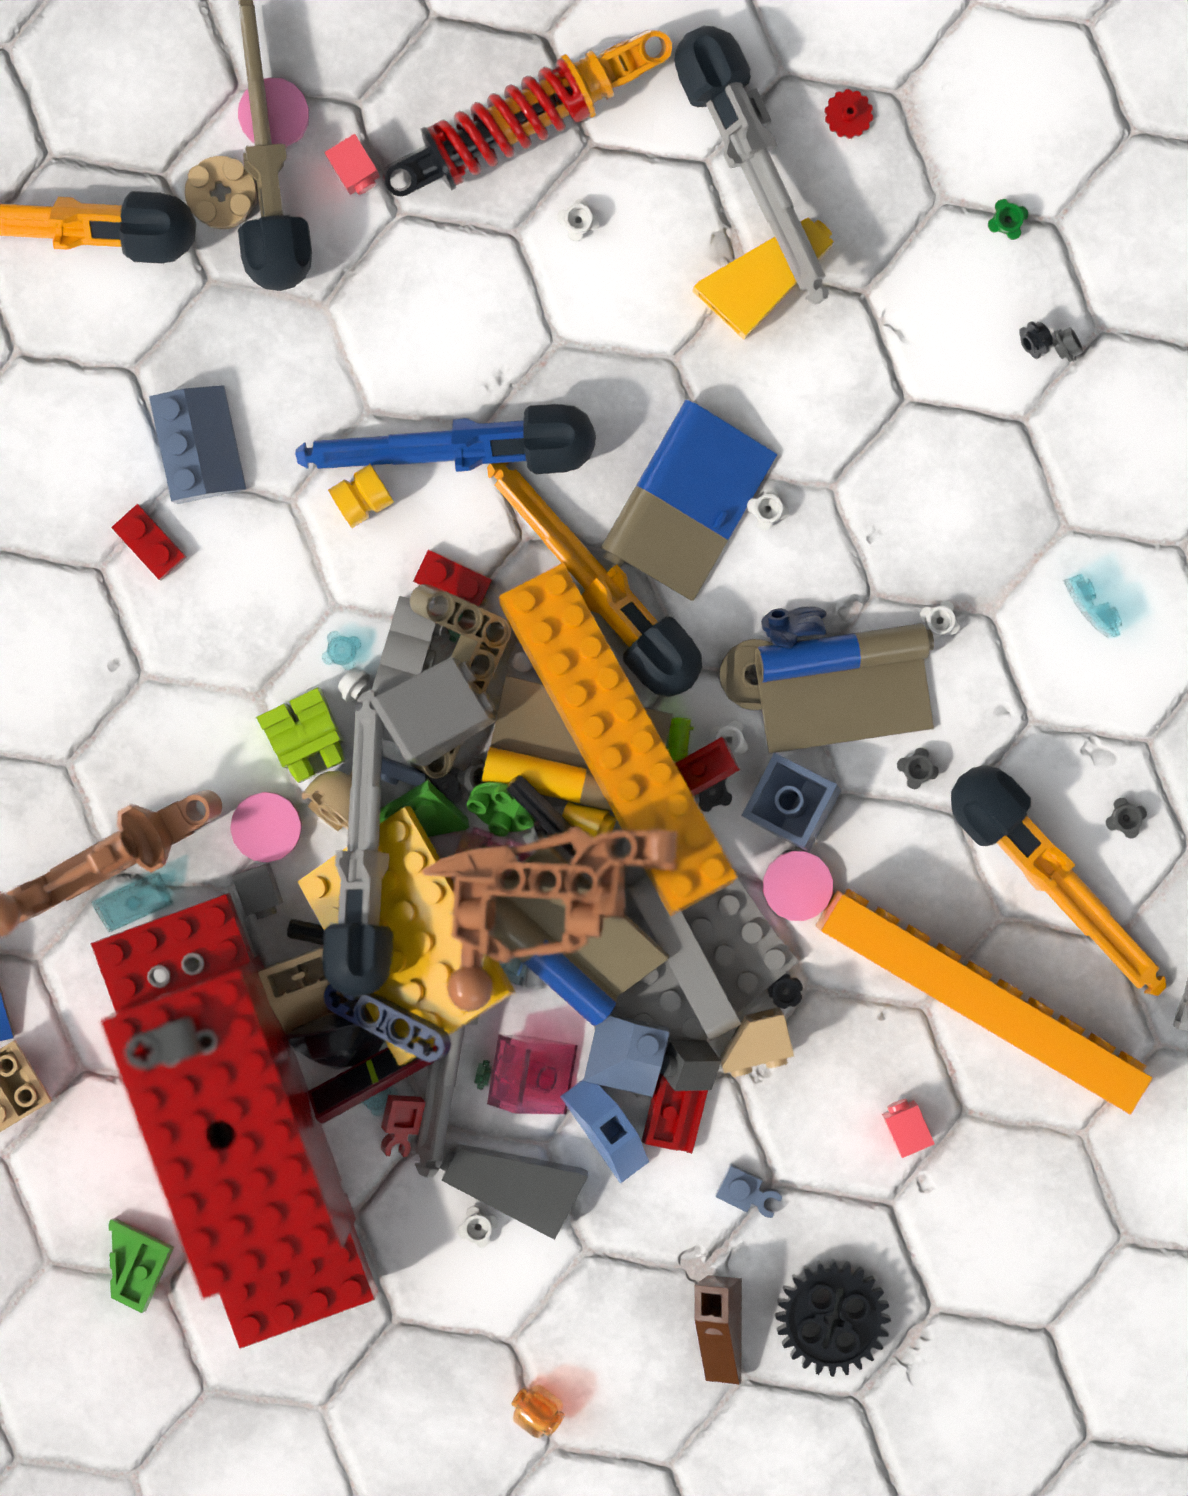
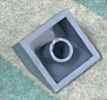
(791, 802)

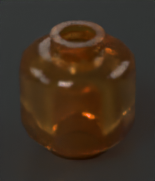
(537, 1411)

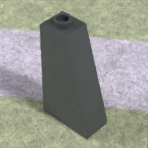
(516, 1185)

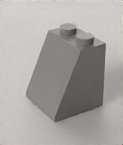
(434, 711)

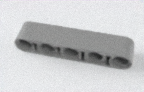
(686, 962)

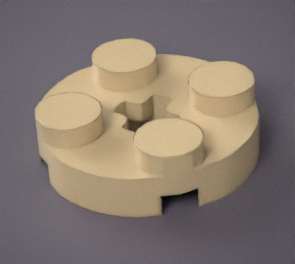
(203, 180)

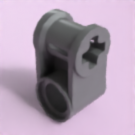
(169, 1044)

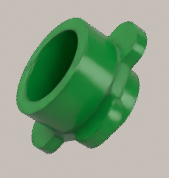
(1017, 216)

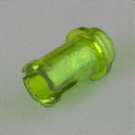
(679, 738)

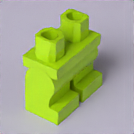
(302, 739)

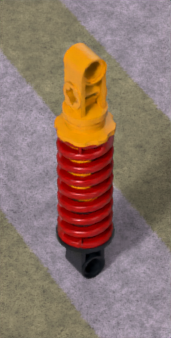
(524, 113)

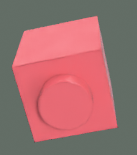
(353, 165)
(907, 1127)

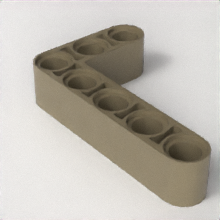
(472, 643)

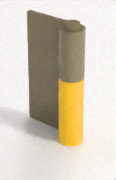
(537, 745)

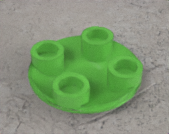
(498, 809)

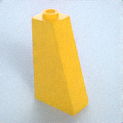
(756, 281)

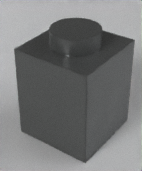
(258, 891)
(690, 1065)

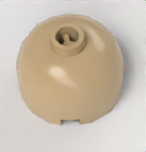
(330, 798)

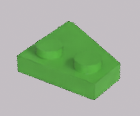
(431, 808)
(136, 1264)

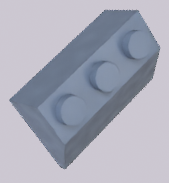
(197, 443)

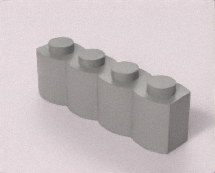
(405, 650)

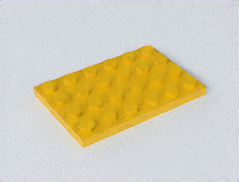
(421, 921)

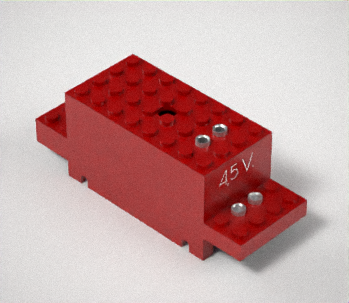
(270, 1210)

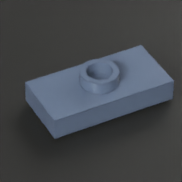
(394, 771)

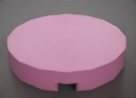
(286, 112)
(266, 827)
(797, 885)

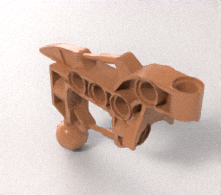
(142, 840)
(481, 878)

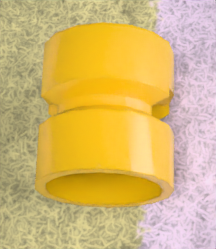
(361, 496)

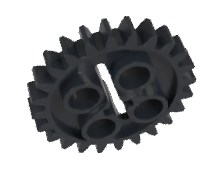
(802, 1310)

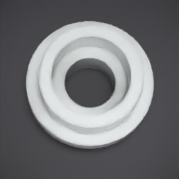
(354, 684)

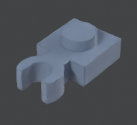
(742, 1189)

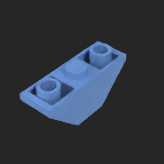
(606, 1128)

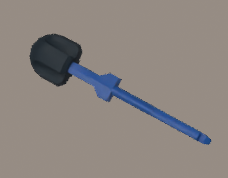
(548, 439)

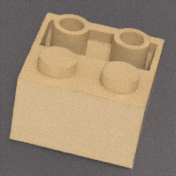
(297, 989)
(758, 1041)
(19, 1086)

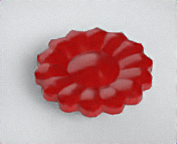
(848, 114)

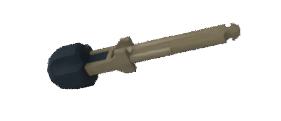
(276, 246)

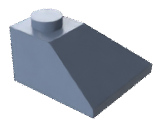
(627, 1054)

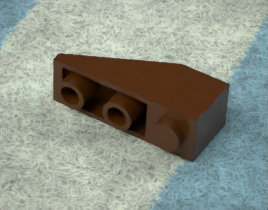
(720, 1327)

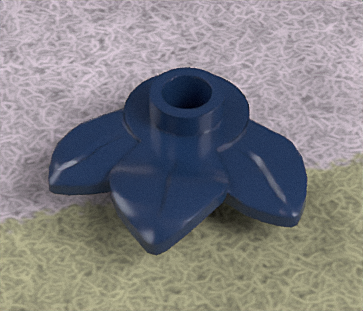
(786, 626)

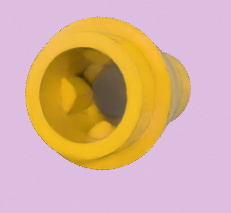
(589, 819)

